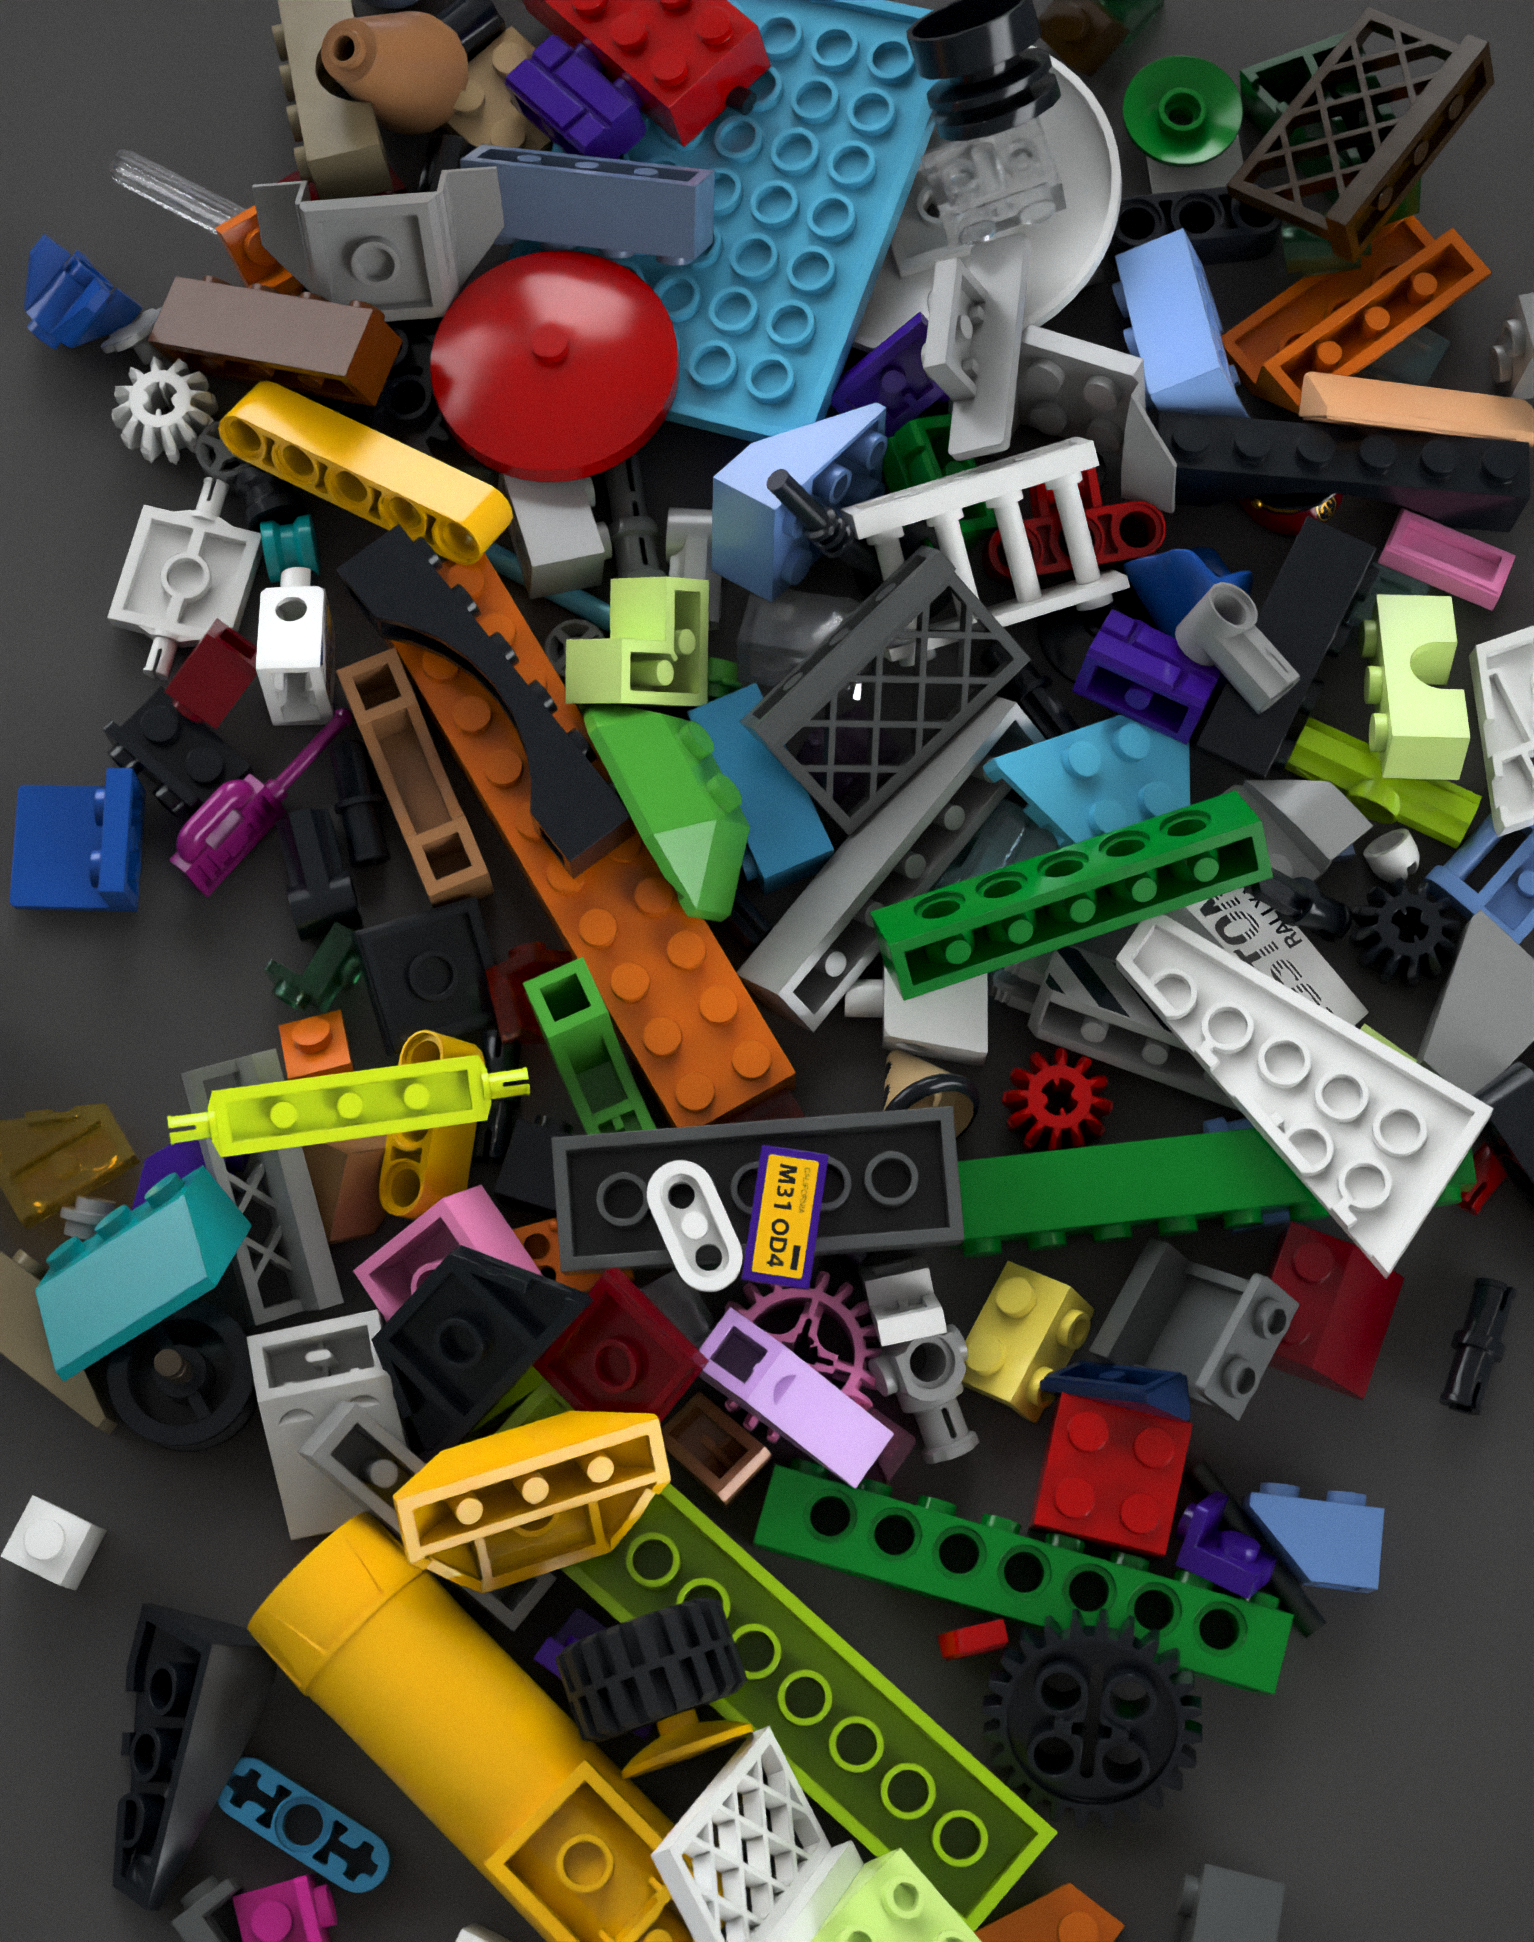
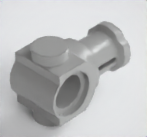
(931, 1392)

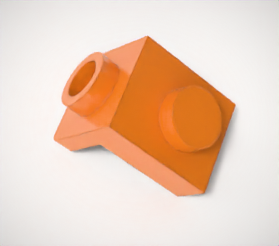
(316, 1046)

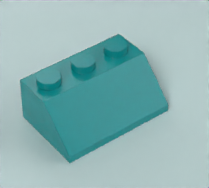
(137, 1268)

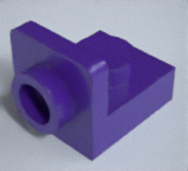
(1221, 1557)

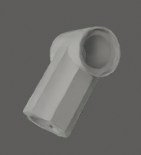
(691, 553)
(1224, 634)

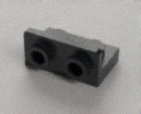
(175, 754)

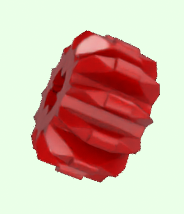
(1032, 1101)

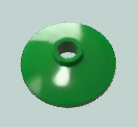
(1187, 89)

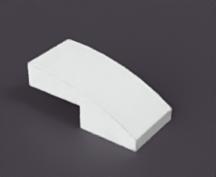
(902, 1300)

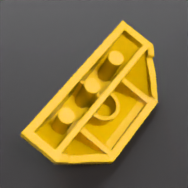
(532, 1497)

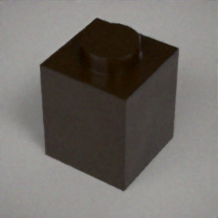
(1082, 32)

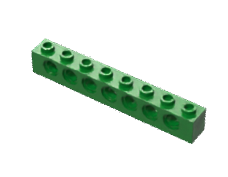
(785, 1528)

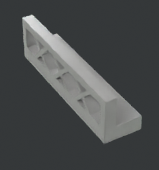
(287, 1196)

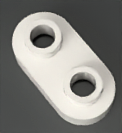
(694, 1227)

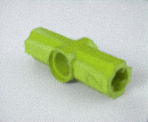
(1426, 805)

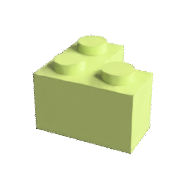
(653, 647)

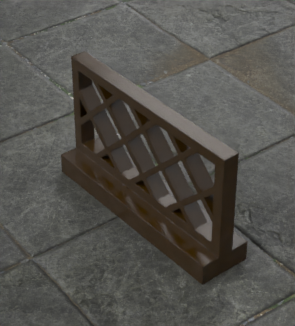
(1409, 142)

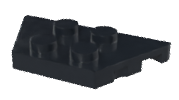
(470, 1341)

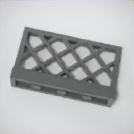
(848, 650)

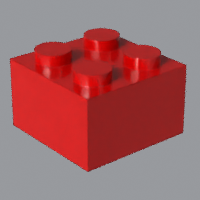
(1110, 1476)

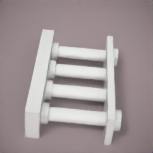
(1001, 488)

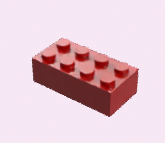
(670, 51)

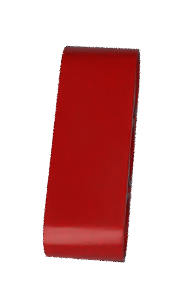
(1102, 524)

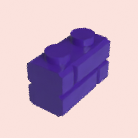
(574, 102)
(1146, 677)

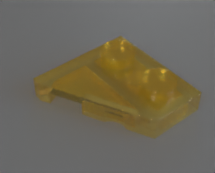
(60, 1156)

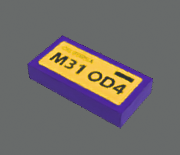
(785, 1217)

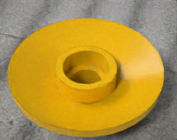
(683, 1739)

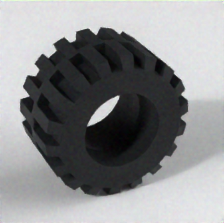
(650, 1669)

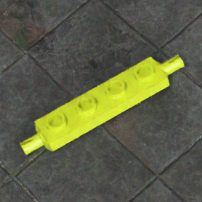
(348, 1105)

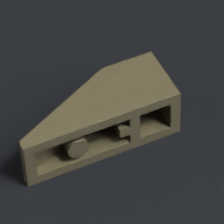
(27, 1346)

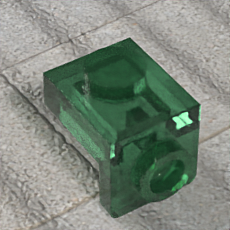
(330, 970)

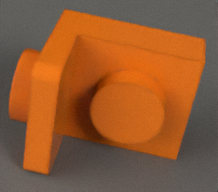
(253, 262)

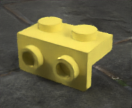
(1023, 1336)

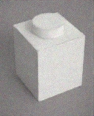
(53, 1543)

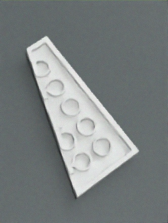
(1337, 1105)

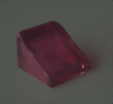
(895, 1451)

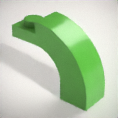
(587, 1050)

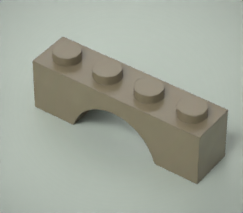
(340, 136)

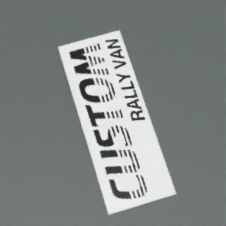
(1278, 950)

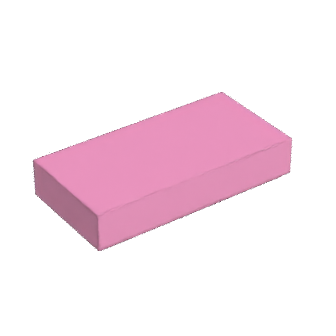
(1447, 559)

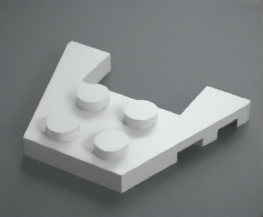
(1505, 712)

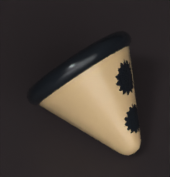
(919, 1084)

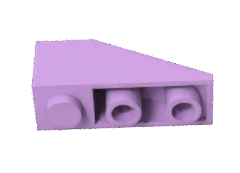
(792, 1398)

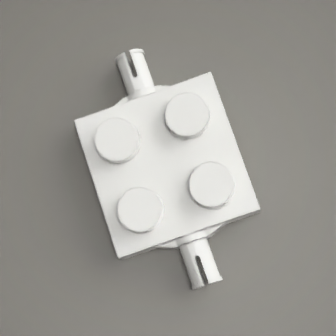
(184, 576)

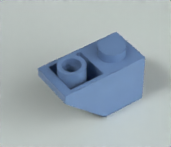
(1320, 1541)

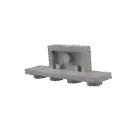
(977, 341)

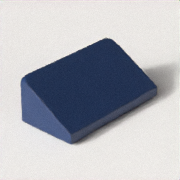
(1130, 1387)

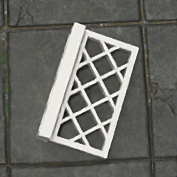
(806, 1880)

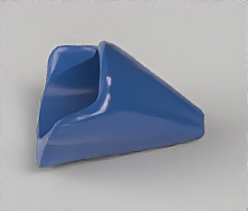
(1176, 581)

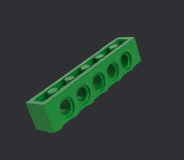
(1071, 894)

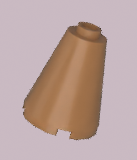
(402, 65)

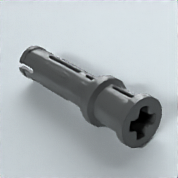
(631, 530)

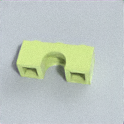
(1414, 725)

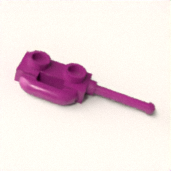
(241, 816)

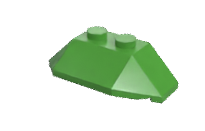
(676, 800)

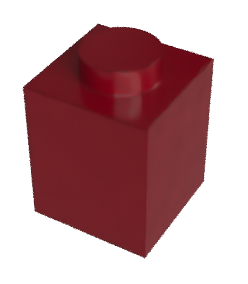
(213, 675)

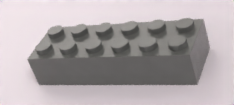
(884, 1186)

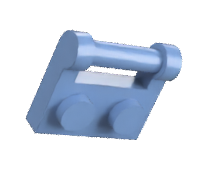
(1509, 893)

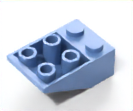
(754, 534)

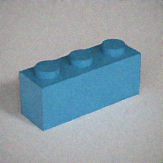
(785, 829)

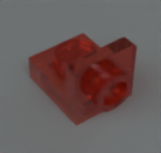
(510, 1002)

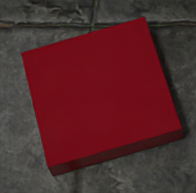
(621, 1354)

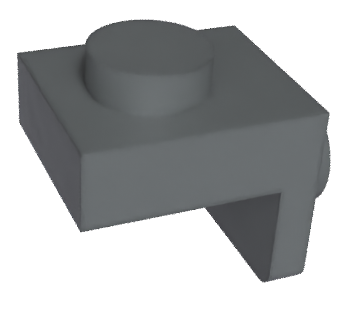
(198, 1921)

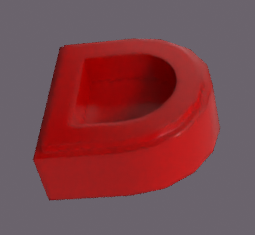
(973, 1640)

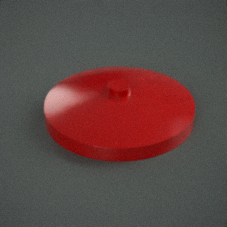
(555, 366)

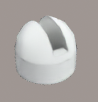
(1393, 855)

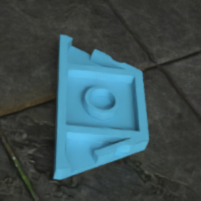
(1097, 778)

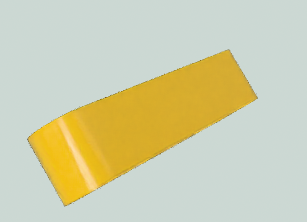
(365, 472)

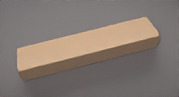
(1414, 408)

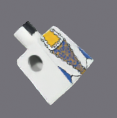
(296, 650)

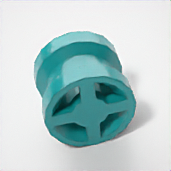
(289, 546)

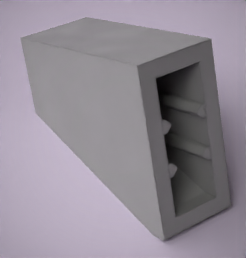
(1481, 1009)

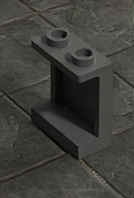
(1196, 1324)

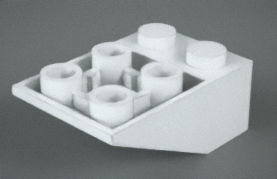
(298, 1383)

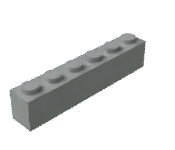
(888, 859)

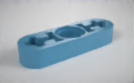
(337, 1866)

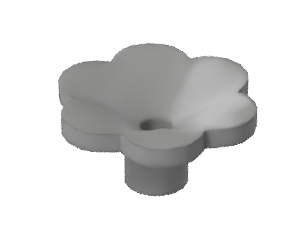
(136, 337)

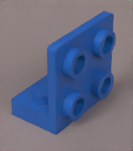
(79, 845)

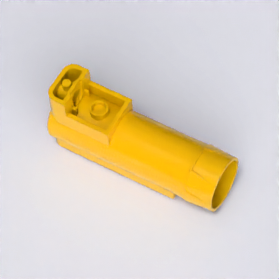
(471, 1740)

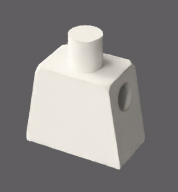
(935, 1025)

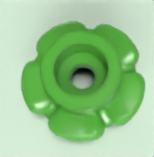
(722, 678)

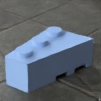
(1176, 329)

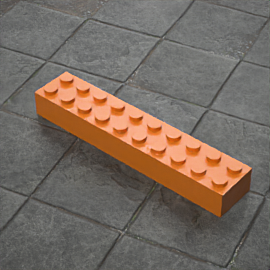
(654, 966)

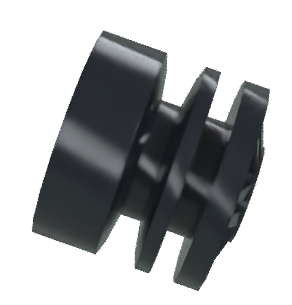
(983, 66)

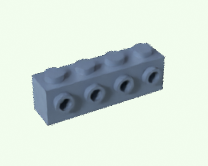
(601, 203)

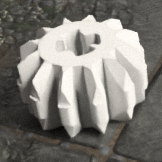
(141, 415)

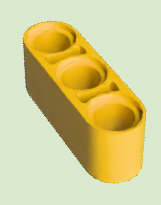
(429, 1162)

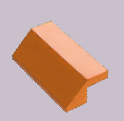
(1352, 316)

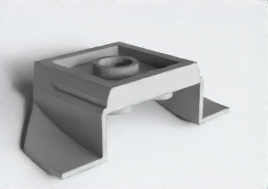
(385, 250)
(1097, 395)
(1303, 830)

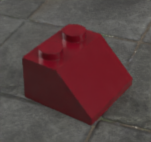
(1340, 1309)

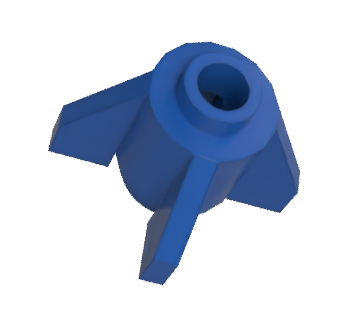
(71, 299)

